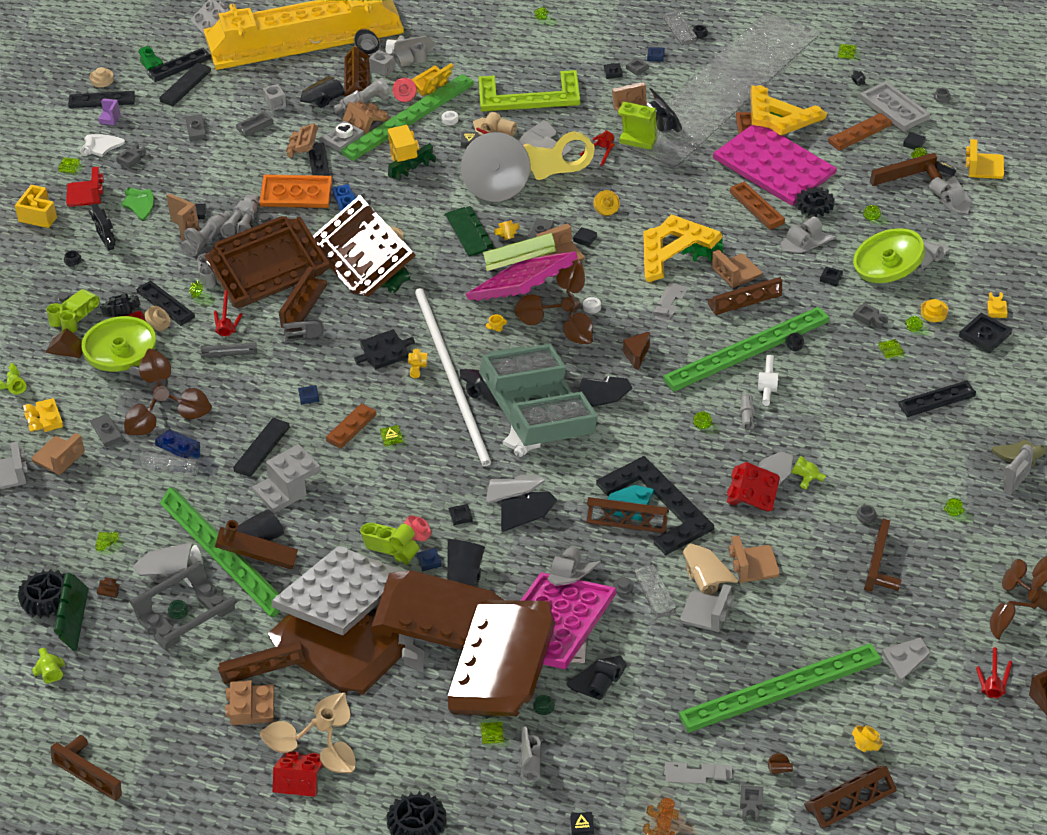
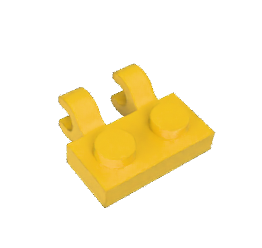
(48, 414)

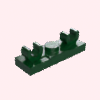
(424, 153)

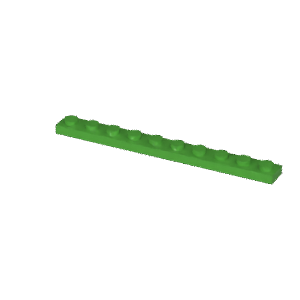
(407, 117)
(744, 349)
(231, 562)
(779, 688)

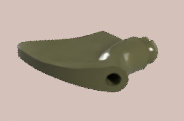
(1010, 452)

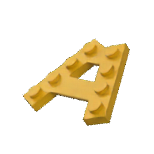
(793, 118)
(689, 234)

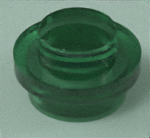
(178, 609)
(543, 705)

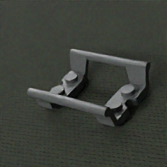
(205, 591)

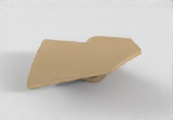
(495, 123)
(706, 569)

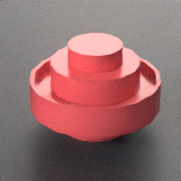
(404, 90)
(420, 527)

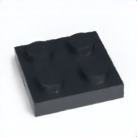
(985, 332)

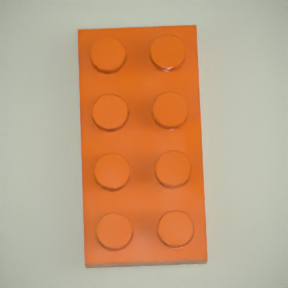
(296, 191)

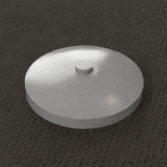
(495, 167)

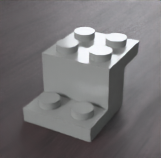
(286, 478)

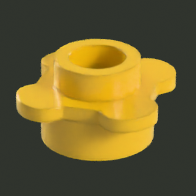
(496, 322)

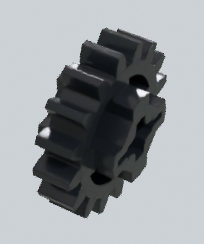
(815, 201)
(120, 305)

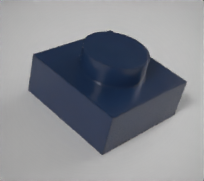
(428, 559)

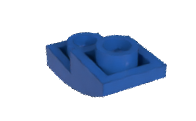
(343, 196)

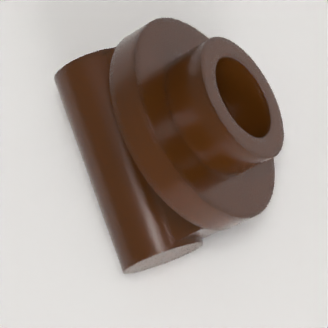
(108, 587)
(779, 763)

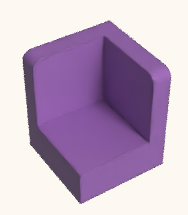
(110, 112)

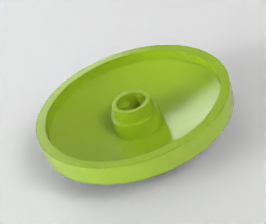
(889, 255)
(118, 343)

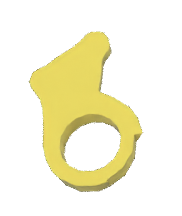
(550, 161)

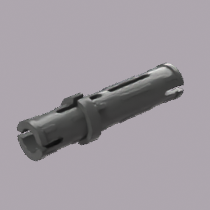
(226, 350)

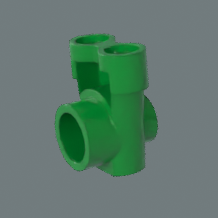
(148, 58)

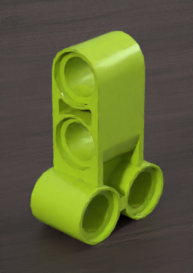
(72, 310)
(390, 541)

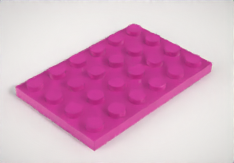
(774, 163)
(522, 276)
(575, 611)

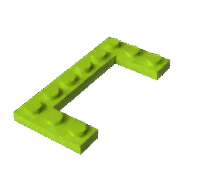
(567, 97)

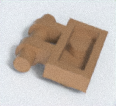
(302, 140)

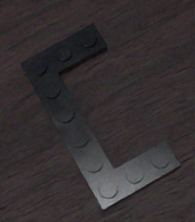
(694, 521)

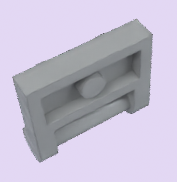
(338, 143)
(1018, 469)

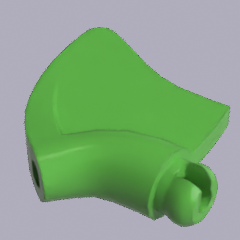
(139, 202)

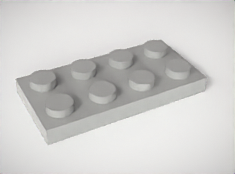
(895, 106)

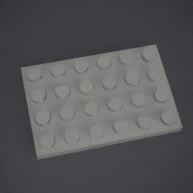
(336, 590)

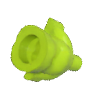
(15, 383)
(808, 471)
(48, 666)

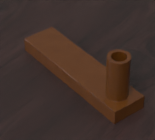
(905, 169)
(254, 547)
(873, 576)
(68, 760)

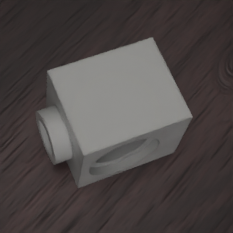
(382, 63)
(274, 97)

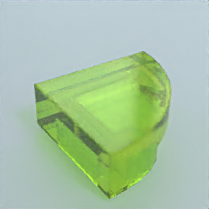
(106, 539)

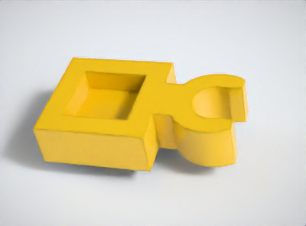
(996, 306)

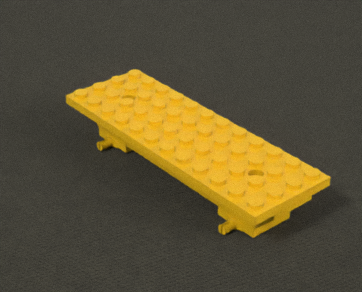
(285, 31)

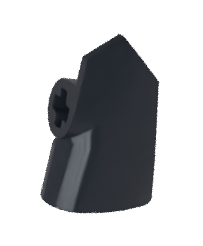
(322, 92)
(665, 116)
(476, 385)
(604, 391)
(522, 510)
(263, 525)
(464, 561)
(598, 677)

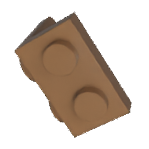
(632, 94)
(362, 115)
(59, 453)
(752, 562)

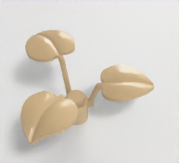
(329, 712)

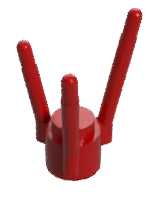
(604, 140)
(224, 326)
(994, 686)

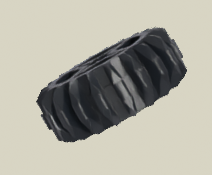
(41, 593)
(419, 811)

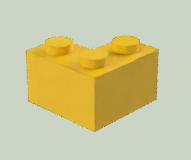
(402, 143)
(35, 207)

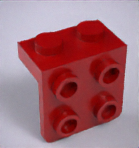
(87, 191)
(753, 486)
(297, 774)

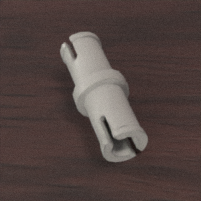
(747, 411)

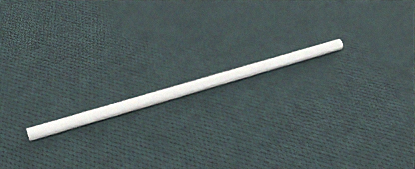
(453, 378)

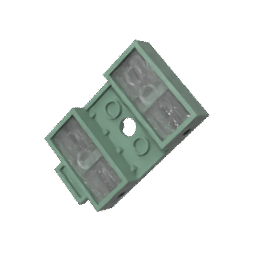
(536, 373)

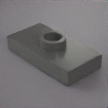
(254, 124)
(195, 127)
(540, 226)
(106, 430)

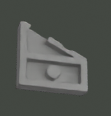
(906, 657)

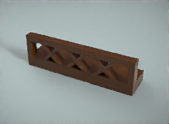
(352, 71)
(746, 296)
(302, 298)
(627, 507)
(261, 662)
(847, 788)

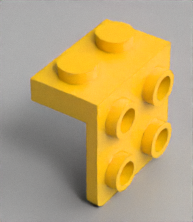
(432, 79)
(983, 165)

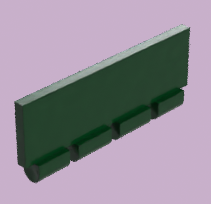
(469, 230)
(71, 610)

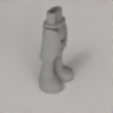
(378, 88)
(244, 210)
(196, 240)

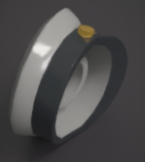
(367, 42)

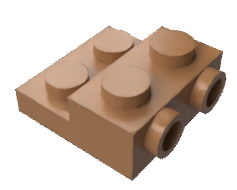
(249, 703)

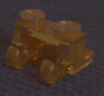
(663, 817)

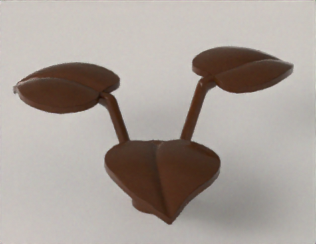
(580, 326)
(151, 369)
(1004, 612)

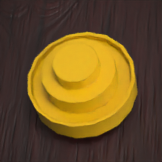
(606, 203)
(507, 229)
(934, 310)
(867, 738)

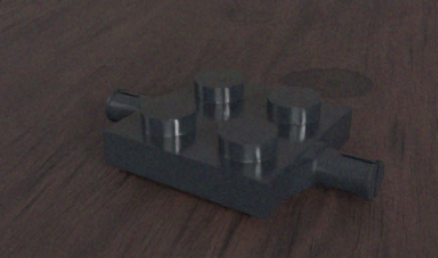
(103, 226)
(384, 349)

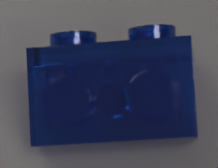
(178, 444)

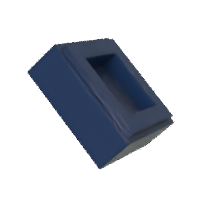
(655, 54)
(308, 394)

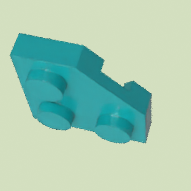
(632, 494)

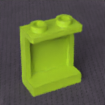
(638, 125)

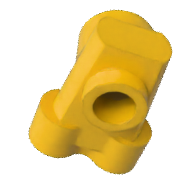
(417, 359)

